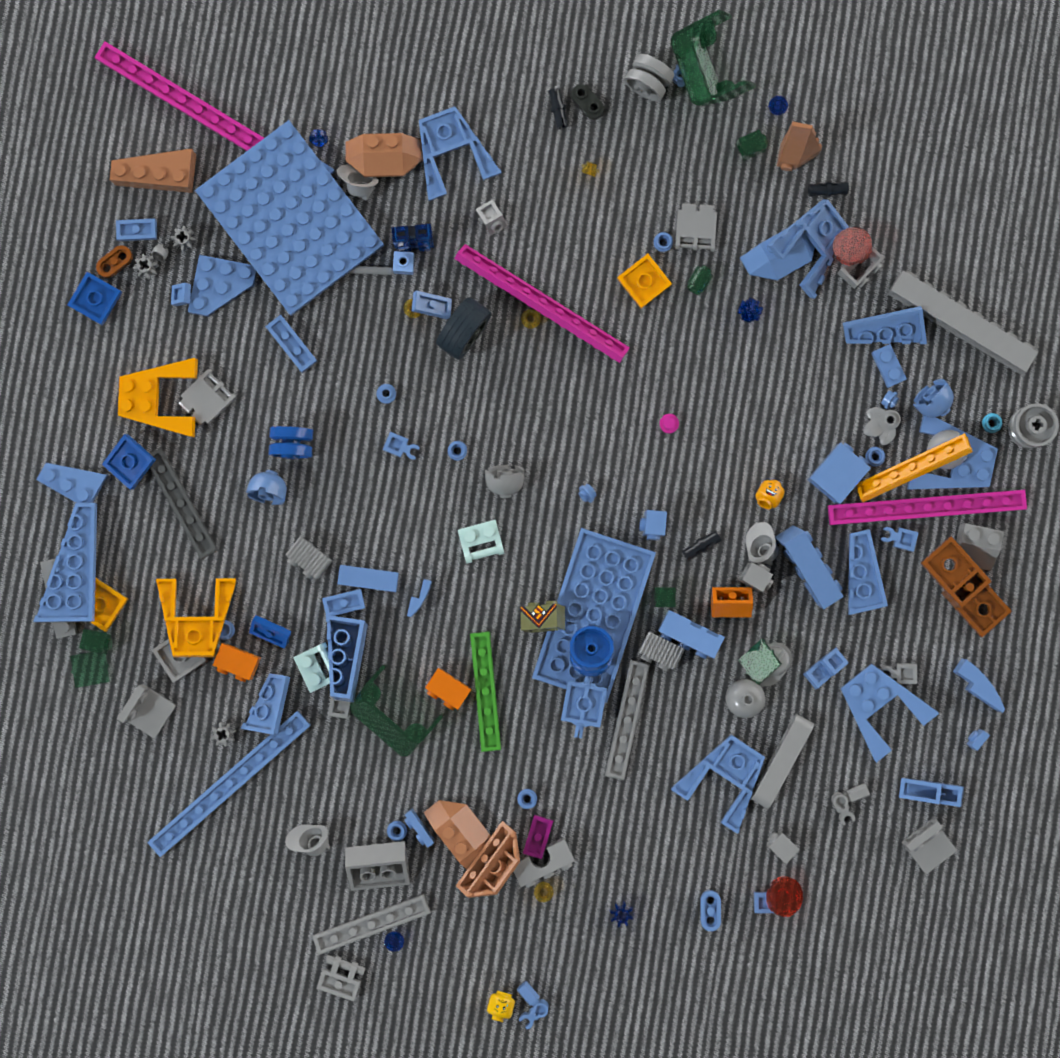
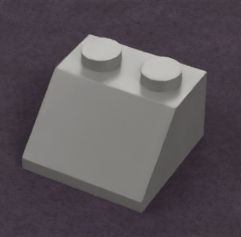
(980, 544)

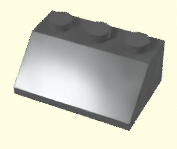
(377, 866)

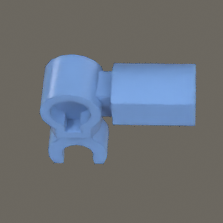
(539, 1008)

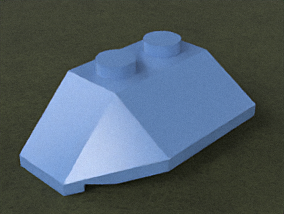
(764, 263)

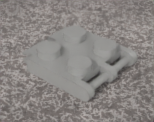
(696, 227)
(206, 398)

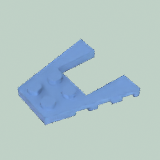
(446, 133)
(820, 227)
(972, 473)
(869, 693)
(735, 763)

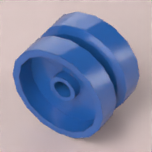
(290, 442)
(581, 647)

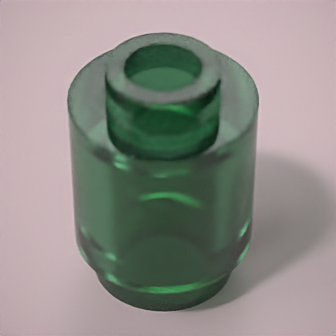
(699, 279)

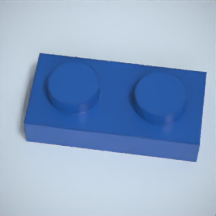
(270, 631)

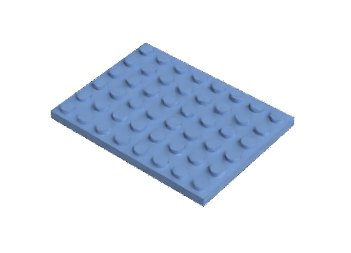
(289, 217)

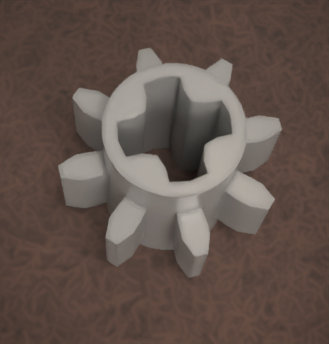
(187, 243)
(147, 261)
(228, 733)

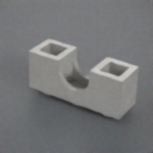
(560, 857)

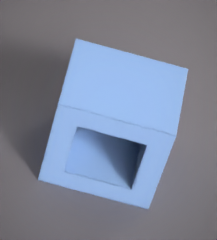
(407, 268)

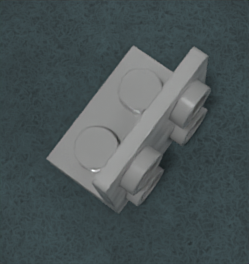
(147, 710)
(929, 846)

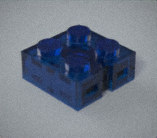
(413, 237)

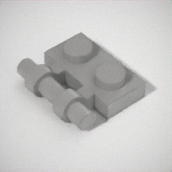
(340, 984)

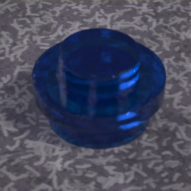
(778, 105)
(318, 137)
(394, 941)

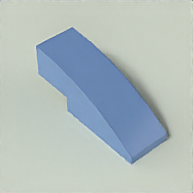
(979, 685)
(931, 792)

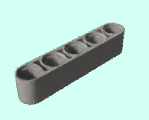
(782, 761)

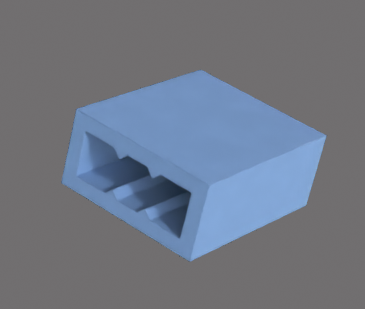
(839, 473)

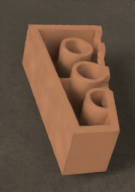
(156, 171)

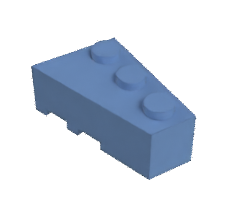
(690, 635)

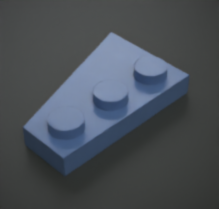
(73, 483)
(268, 710)

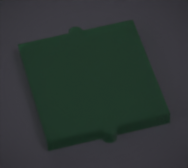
(760, 661)
(89, 669)

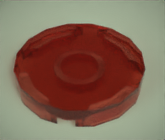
(852, 246)
(784, 896)

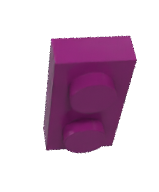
(537, 836)

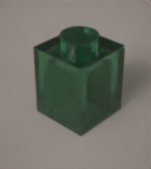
(752, 145)
(664, 597)
(95, 641)

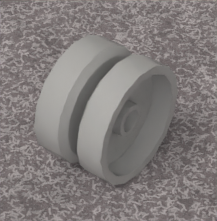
(649, 77)
(1044, 428)

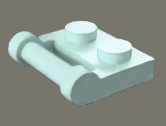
(478, 535)
(311, 669)

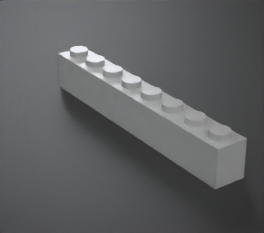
(963, 323)

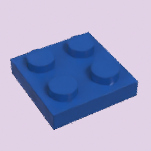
(94, 298)
(128, 461)

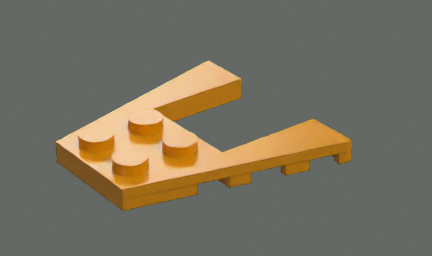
(140, 396)
(195, 634)

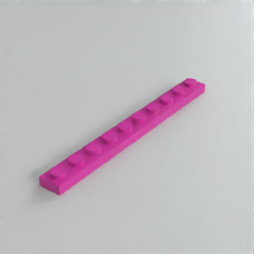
(177, 97)
(542, 303)
(927, 507)

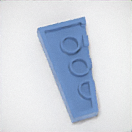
(897, 326)
(865, 580)

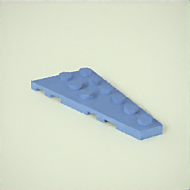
(73, 575)

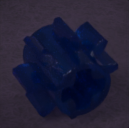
(750, 310)
(621, 920)

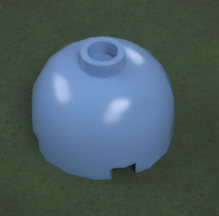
(935, 400)
(267, 487)

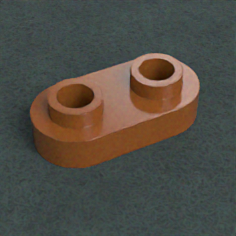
(113, 260)

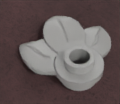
(879, 426)

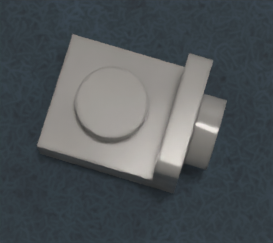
(491, 217)

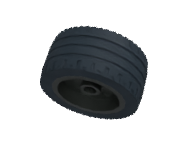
(463, 328)

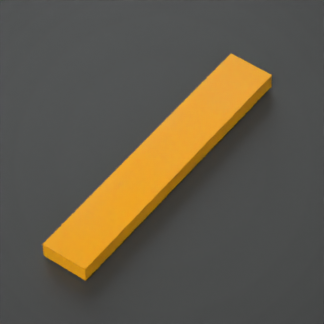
(914, 467)

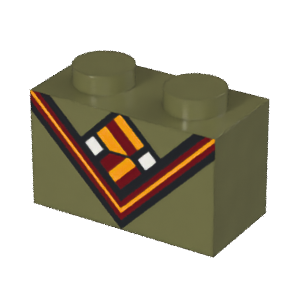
(543, 617)

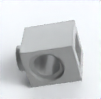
(782, 846)

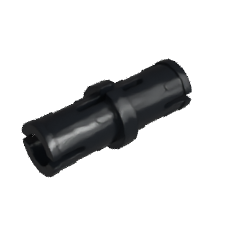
(558, 108)
(828, 189)
(701, 545)

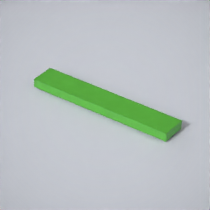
(485, 691)

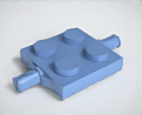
(583, 704)

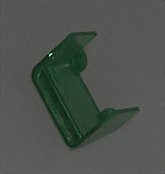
(696, 66)
(365, 710)

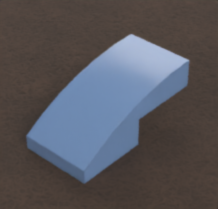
(416, 603)
(825, 668)

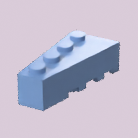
(810, 566)
(345, 653)

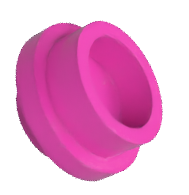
(669, 423)

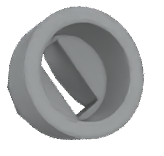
(159, 252)

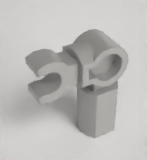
(852, 795)

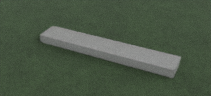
(627, 720)
(371, 924)

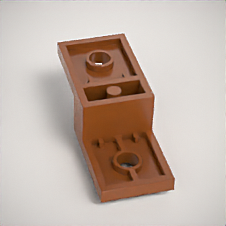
(966, 586)

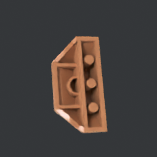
(384, 154)
(458, 830)
(492, 865)

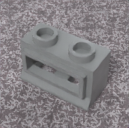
(844, 272)

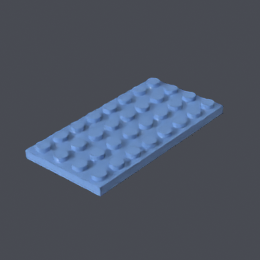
(598, 591)

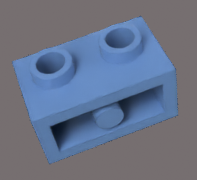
(653, 524)

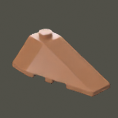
(798, 146)

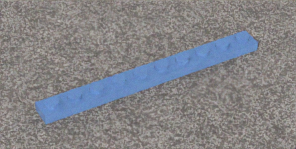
(228, 784)

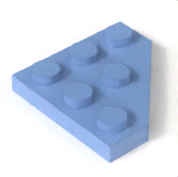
(218, 284)

